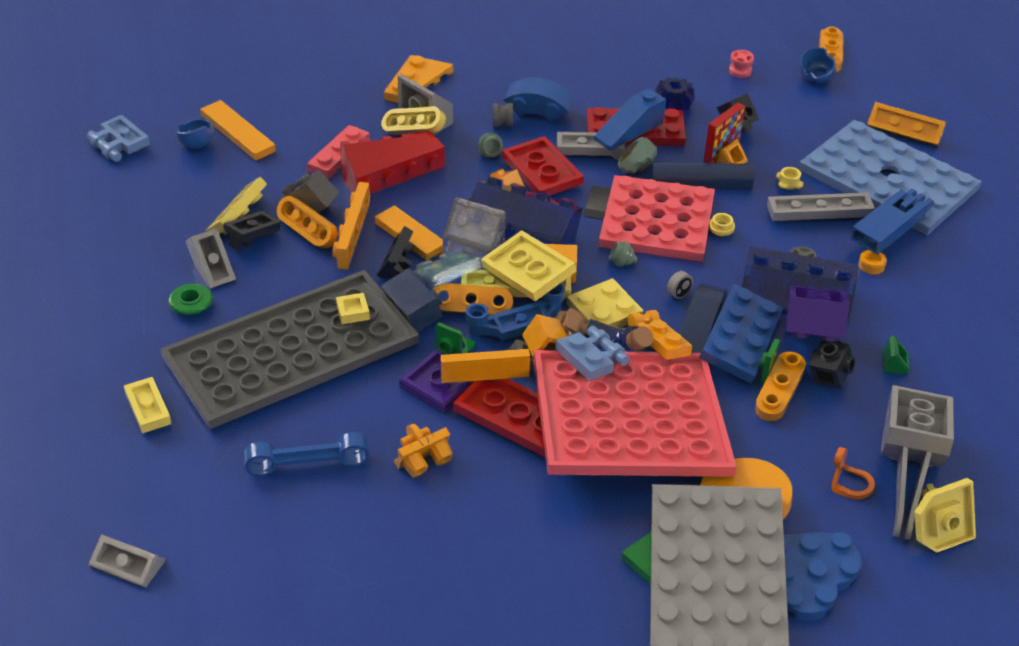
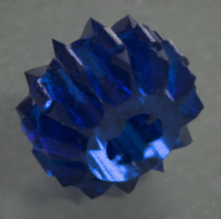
(677, 92)

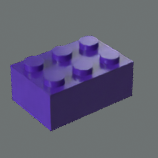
(817, 313)

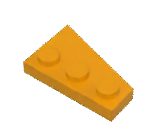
(421, 71)

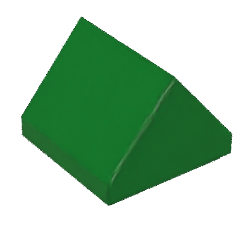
(895, 357)

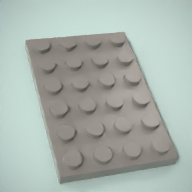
(717, 567)

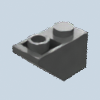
(312, 190)

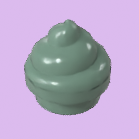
(490, 145)
(622, 254)

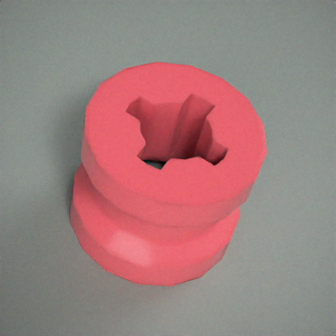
(741, 63)

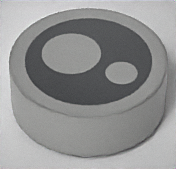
(680, 284)

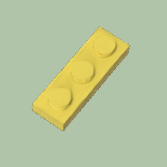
(238, 207)

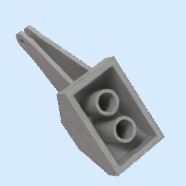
(916, 430)

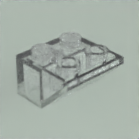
(473, 229)

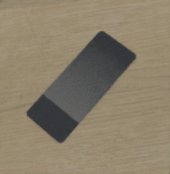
(597, 202)

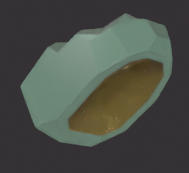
(637, 156)

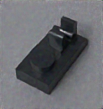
(250, 227)
(395, 259)

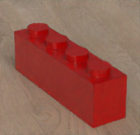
(390, 160)

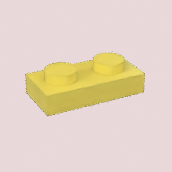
(147, 405)

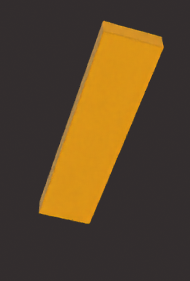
(238, 130)

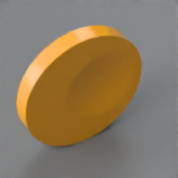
(756, 473)

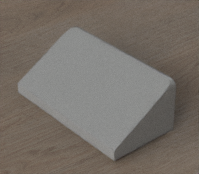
(125, 561)

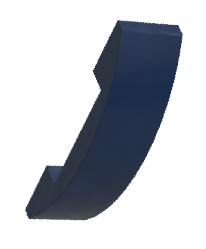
(702, 315)

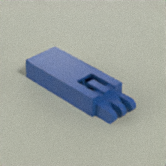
(890, 220)

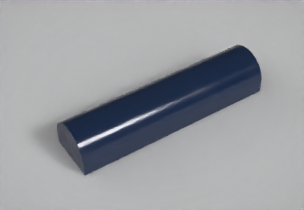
(705, 174)

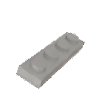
(820, 206)

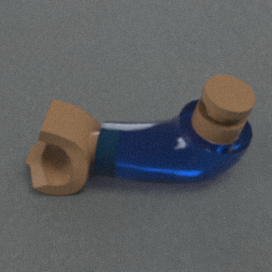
(631, 338)

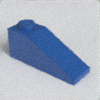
(633, 119)

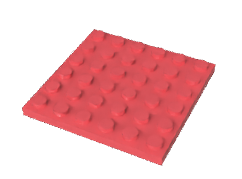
(634, 421)

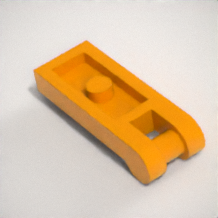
(665, 339)

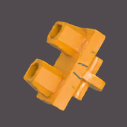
(420, 444)

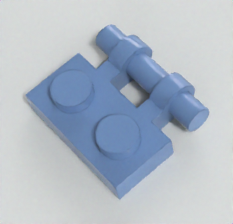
(123, 135)
(585, 354)

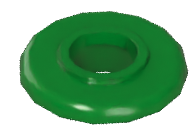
(200, 294)

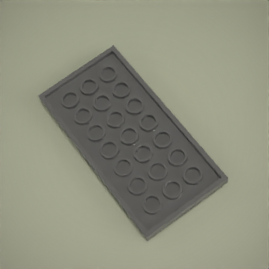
(285, 349)

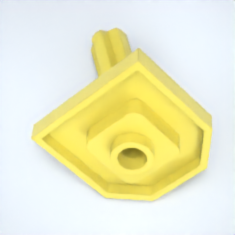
(946, 515)

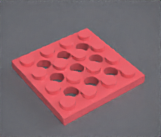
(668, 226)

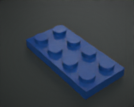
(741, 333)

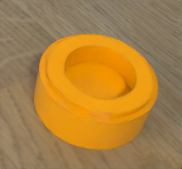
(872, 263)

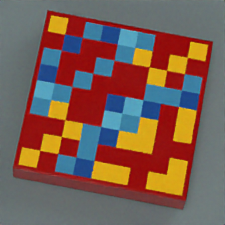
(723, 131)

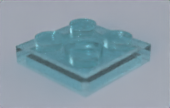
(447, 268)

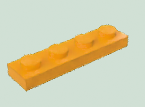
(350, 231)

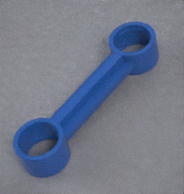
(306, 454)

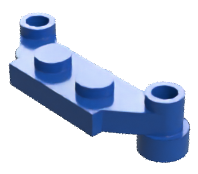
(513, 321)

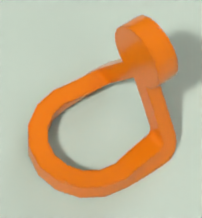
(839, 462)

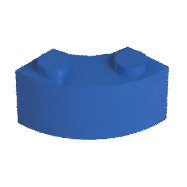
(539, 97)

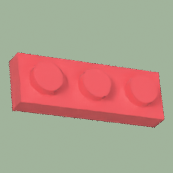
(329, 158)

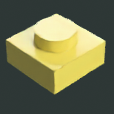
(352, 308)

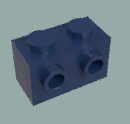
(413, 299)

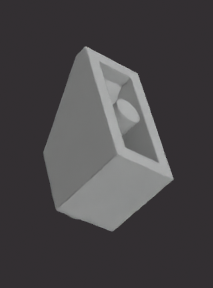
(210, 258)

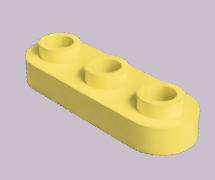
(413, 120)

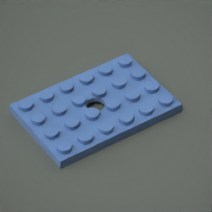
(859, 153)

